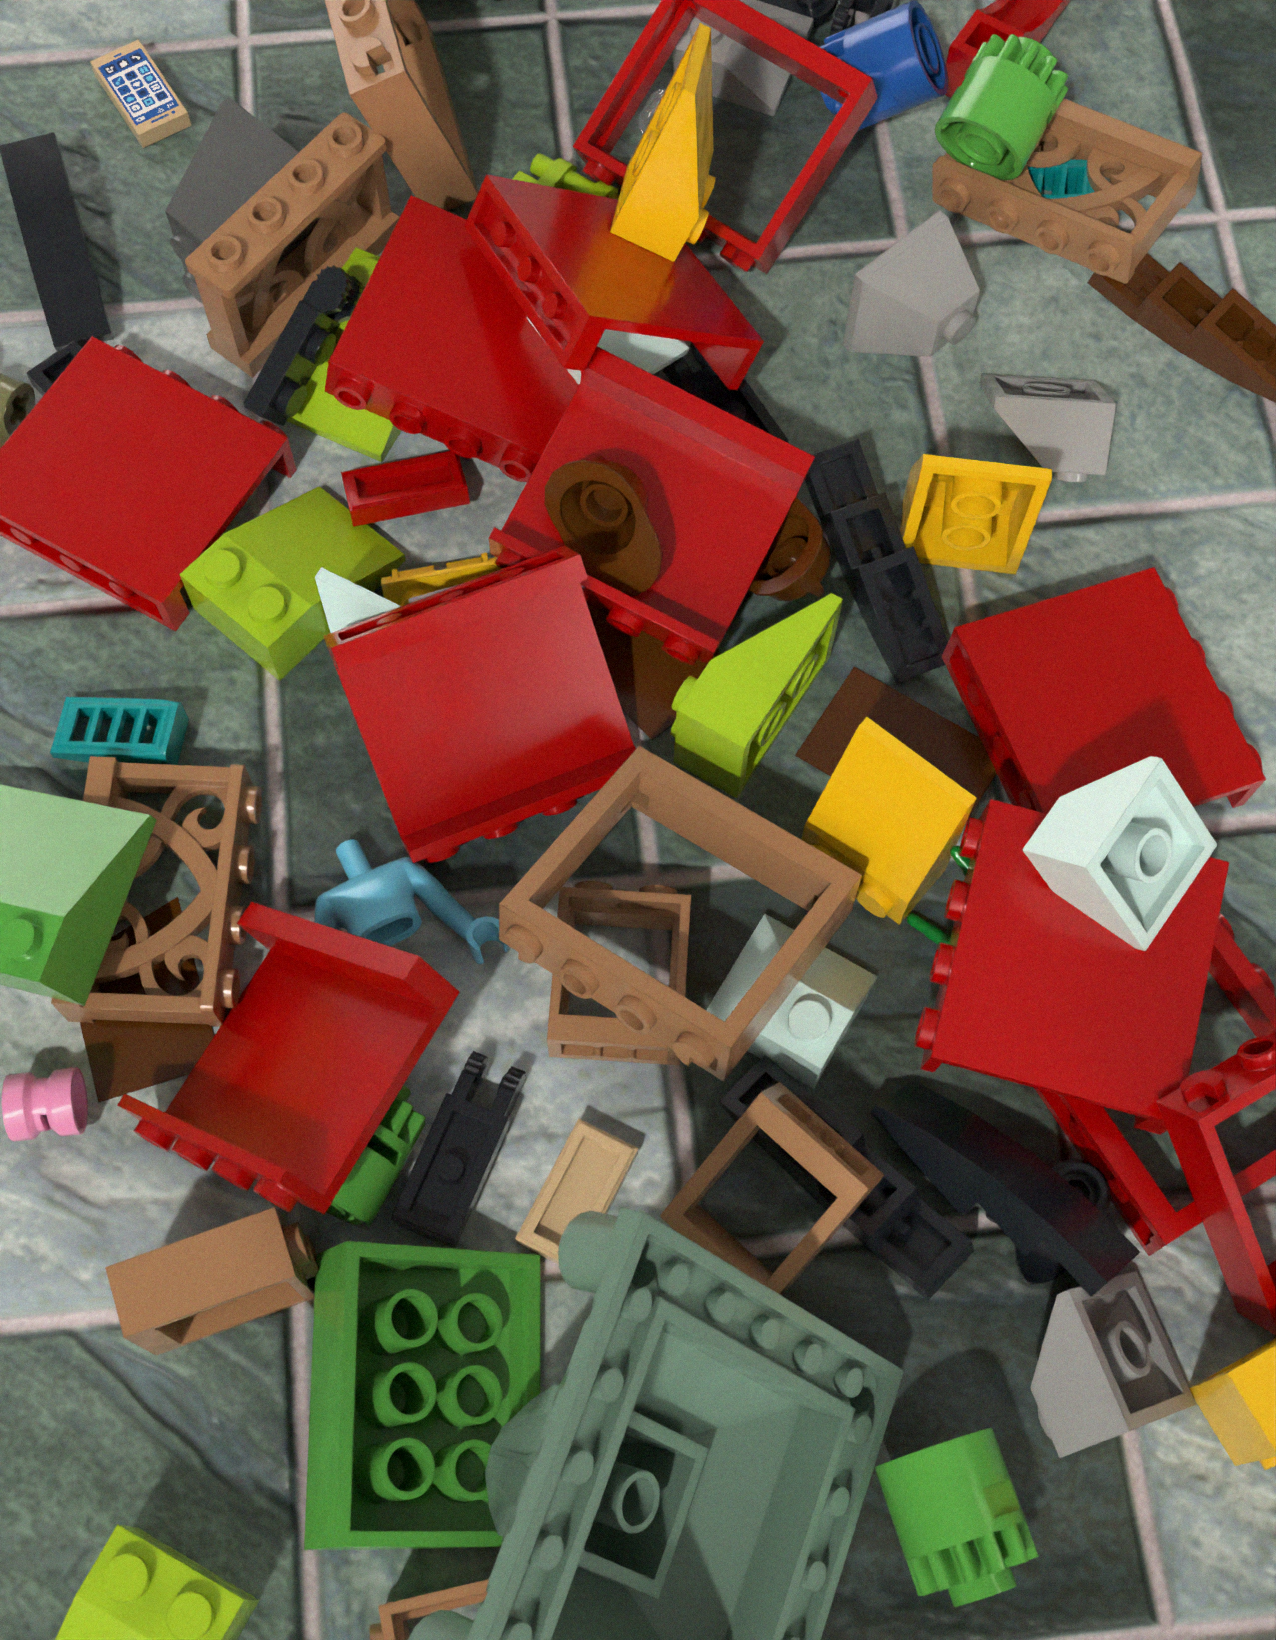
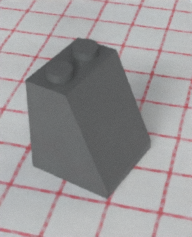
(225, 172)

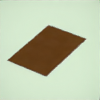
(643, 674)
(928, 734)
(139, 1053)

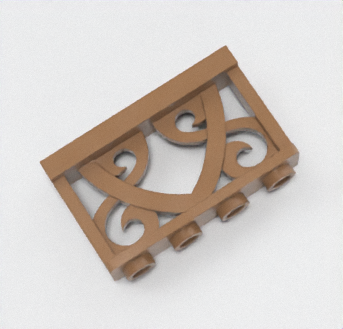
(1082, 225)
(236, 267)
(216, 903)

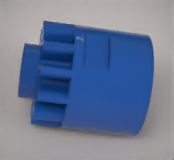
(898, 54)

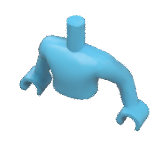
(382, 905)

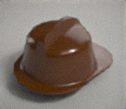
(605, 519)
(795, 559)

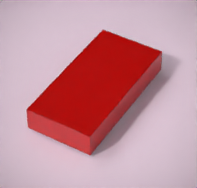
(405, 488)

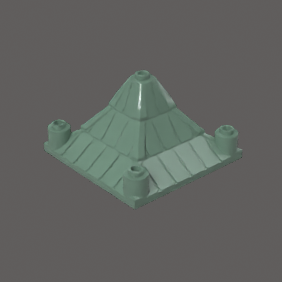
(686, 1463)

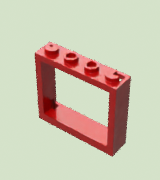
(774, 44)
(1190, 1120)
(1104, 1146)

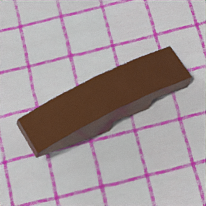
(1194, 320)

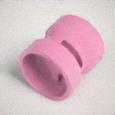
(44, 1104)

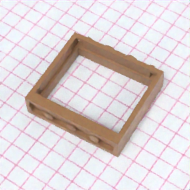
(409, 99)
(725, 831)

